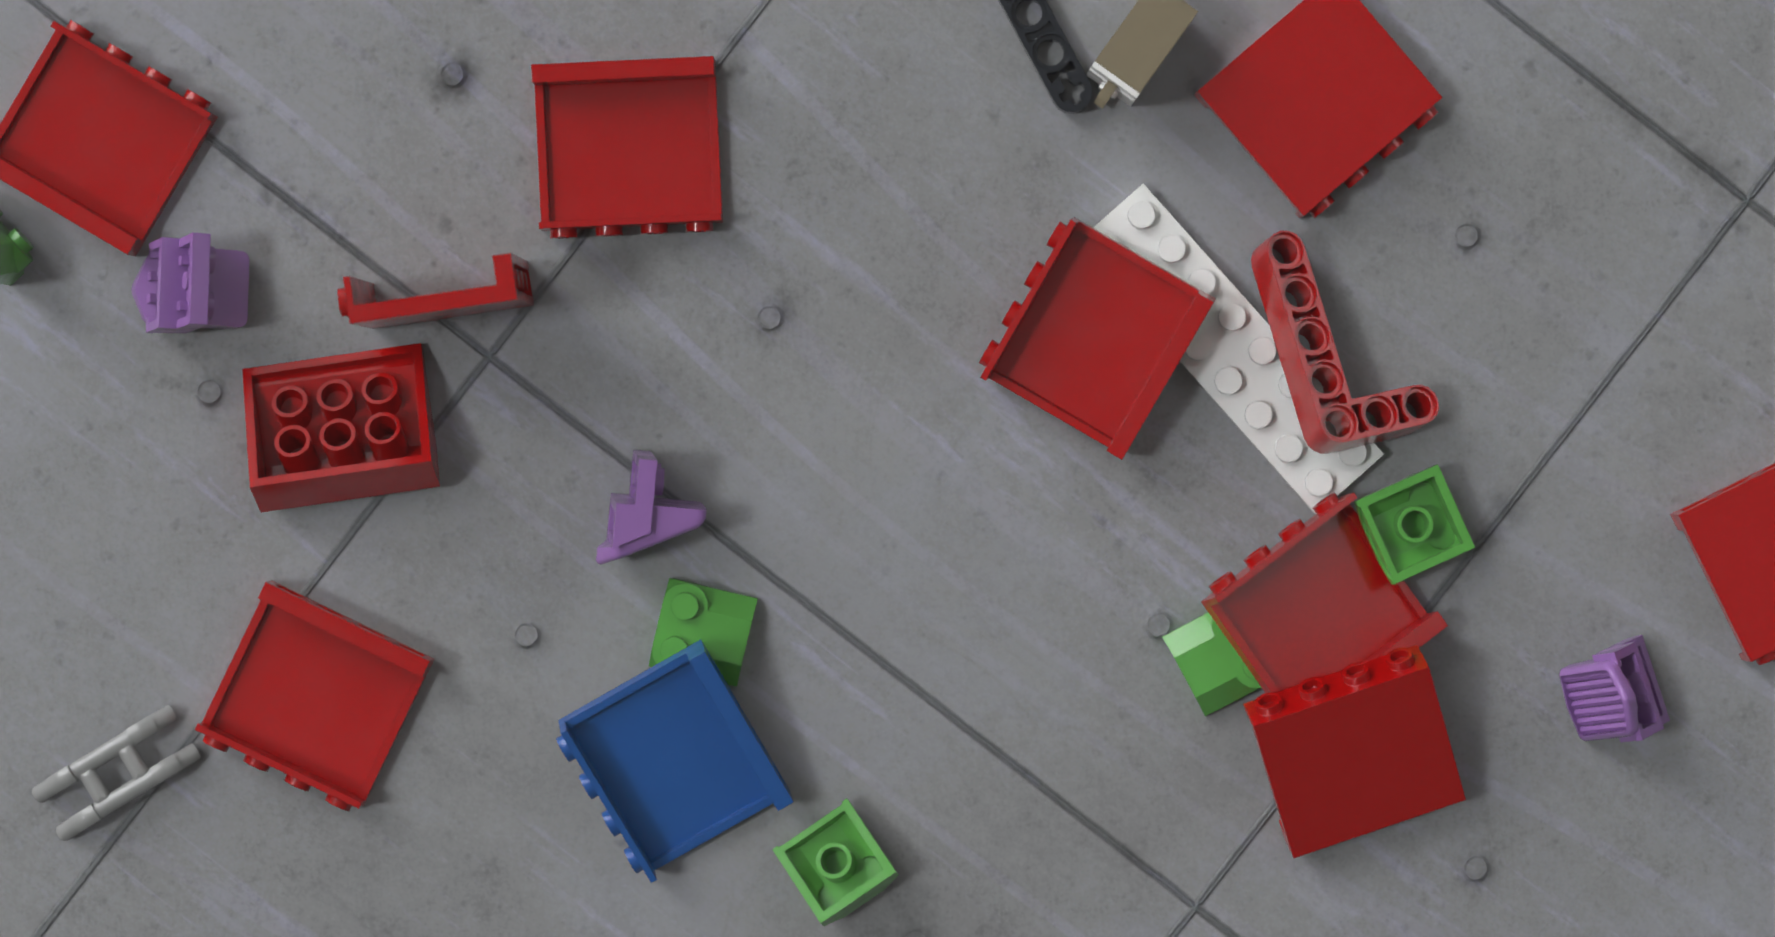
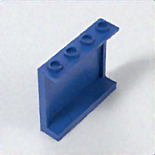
(671, 759)

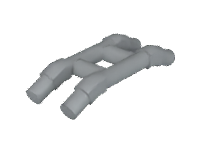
(123, 746)

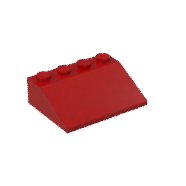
(339, 428)

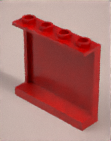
(1320, 99)
(100, 138)
(628, 146)
(511, 291)
(1096, 335)
(1736, 550)
(1316, 602)
(314, 696)
(1355, 750)

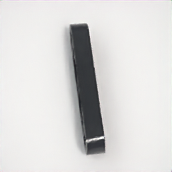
(1046, 30)

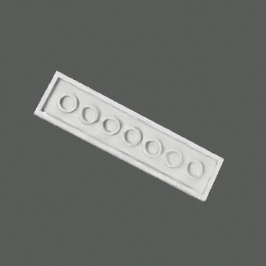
(1237, 355)

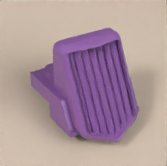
(192, 286)
(641, 519)
(1615, 694)

